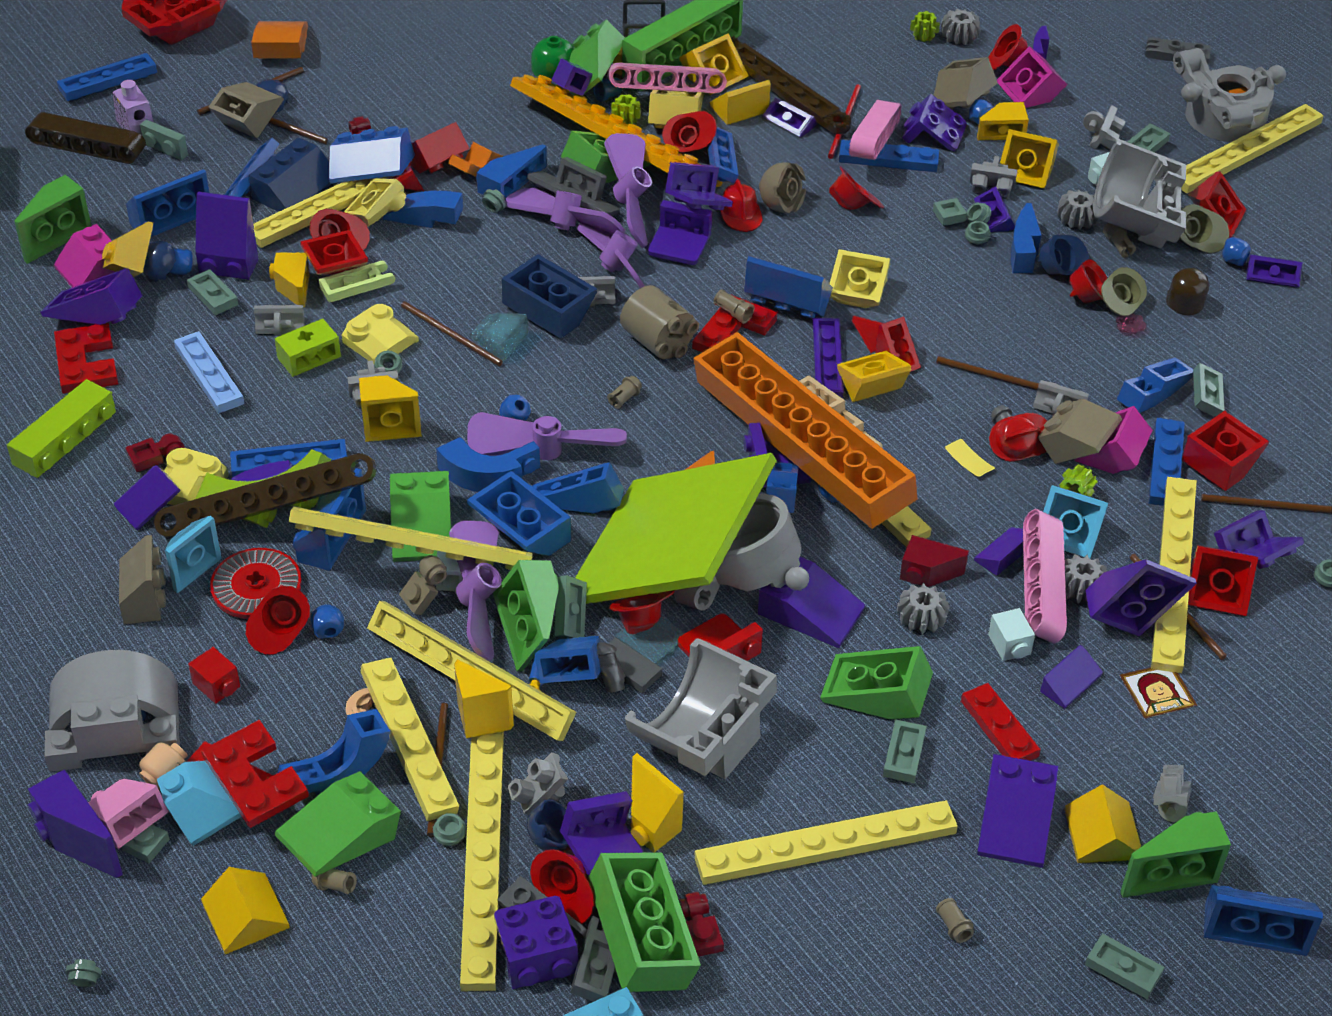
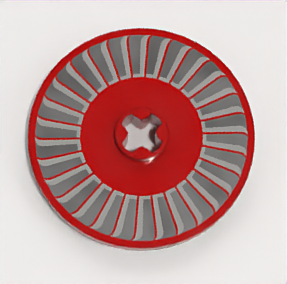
(235, 578)

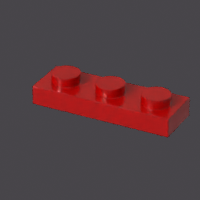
(999, 723)

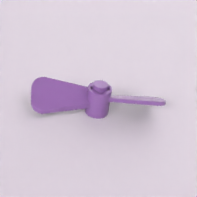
(627, 159)
(564, 209)
(615, 247)
(500, 435)
(477, 584)

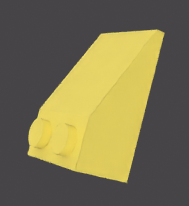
(667, 104)

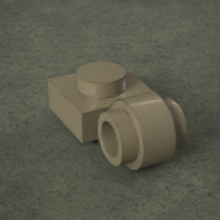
(419, 589)

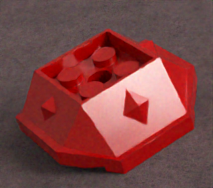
(172, 18)

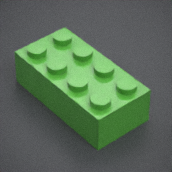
(643, 922)

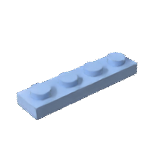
(209, 372)

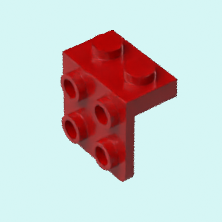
(727, 635)

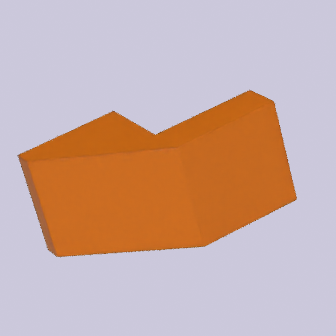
(476, 158)

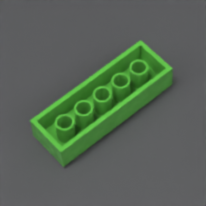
(681, 32)

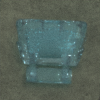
(501, 333)

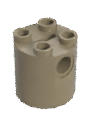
(658, 322)

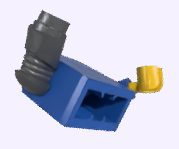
(577, 660)

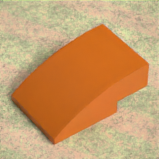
(279, 39)

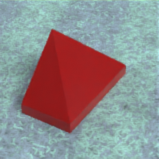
(408, 179)
(868, 331)
(896, 339)

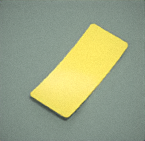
(968, 458)

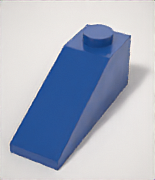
(511, 171)
(584, 490)

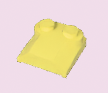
(378, 199)
(859, 279)
(377, 332)
(188, 471)

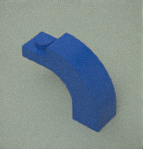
(477, 471)
(355, 751)

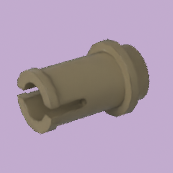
(629, 387)
(335, 880)
(959, 927)

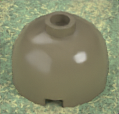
(782, 187)

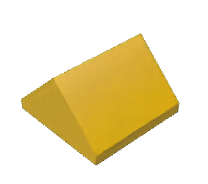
(743, 102)
(873, 375)
(482, 701)
(1102, 827)
(243, 909)

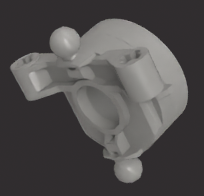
(1215, 110)
(760, 555)

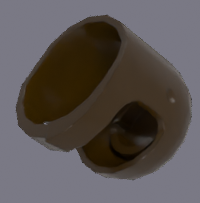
(1188, 291)

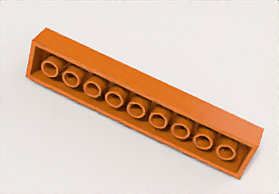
(807, 430)

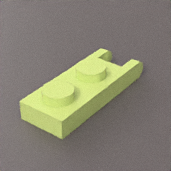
(356, 281)

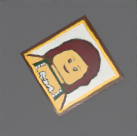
(1157, 691)

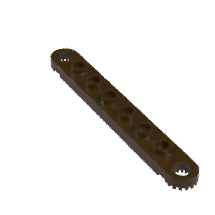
(792, 89)
(269, 494)

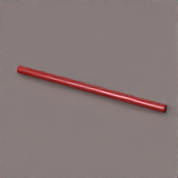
(848, 111)

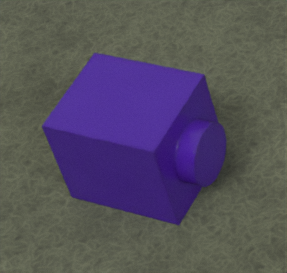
(572, 77)

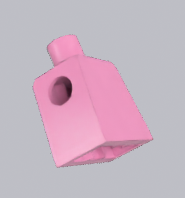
(128, 809)

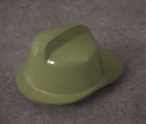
(1204, 229)
(1124, 291)

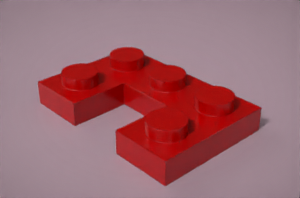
(724, 325)
(72, 361)
(252, 797)

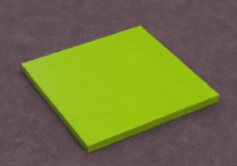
(673, 529)

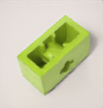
(307, 347)

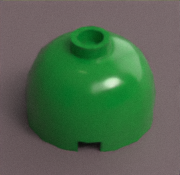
(547, 55)

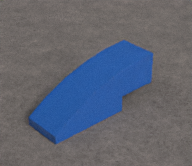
(427, 207)
(1025, 241)
(1155, 384)
(783, 483)

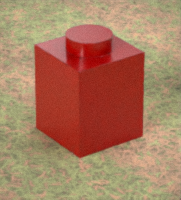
(214, 675)

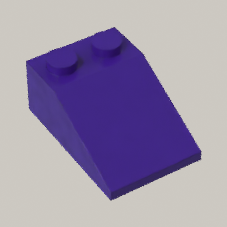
(225, 235)
(96, 300)
(1136, 595)
(819, 610)
(1017, 810)
(72, 824)

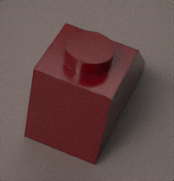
(932, 562)

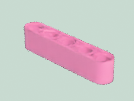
(677, 83)
(875, 130)
(1044, 575)

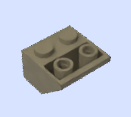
(964, 82)
(245, 107)
(141, 583)

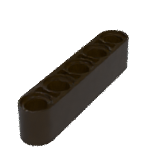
(85, 137)

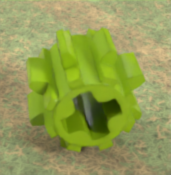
(924, 26)
(627, 108)
(1079, 480)

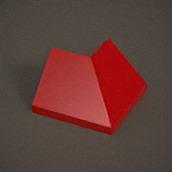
(1220, 198)
(334, 253)
(1222, 580)

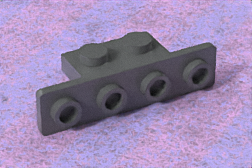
(576, 179)

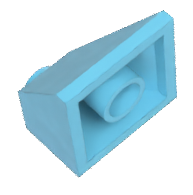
(1080, 518)
(192, 552)
(197, 800)

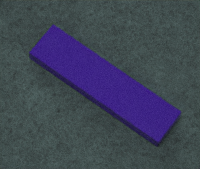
(827, 353)

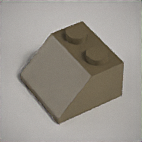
(1077, 430)

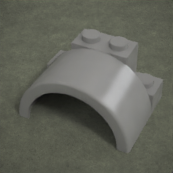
(1124, 198)
(104, 703)
(713, 712)

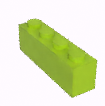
(61, 428)

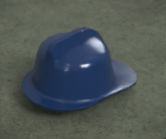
(1062, 255)

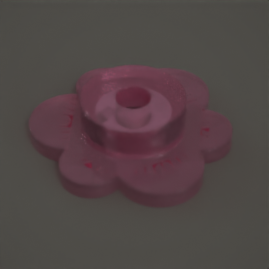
(1131, 323)

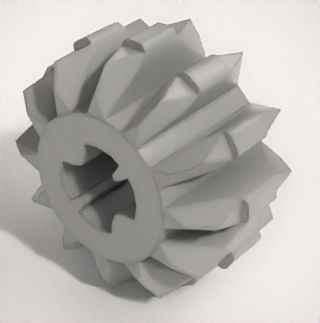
(960, 26)
(1077, 209)
(1080, 575)
(923, 608)

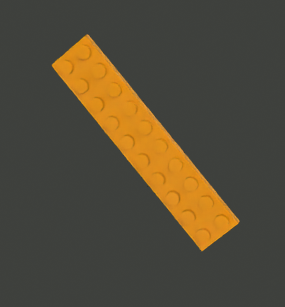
(597, 120)

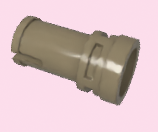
(1118, 236)
(738, 308)

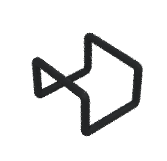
(634, 2)

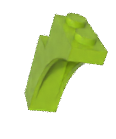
(214, 484)

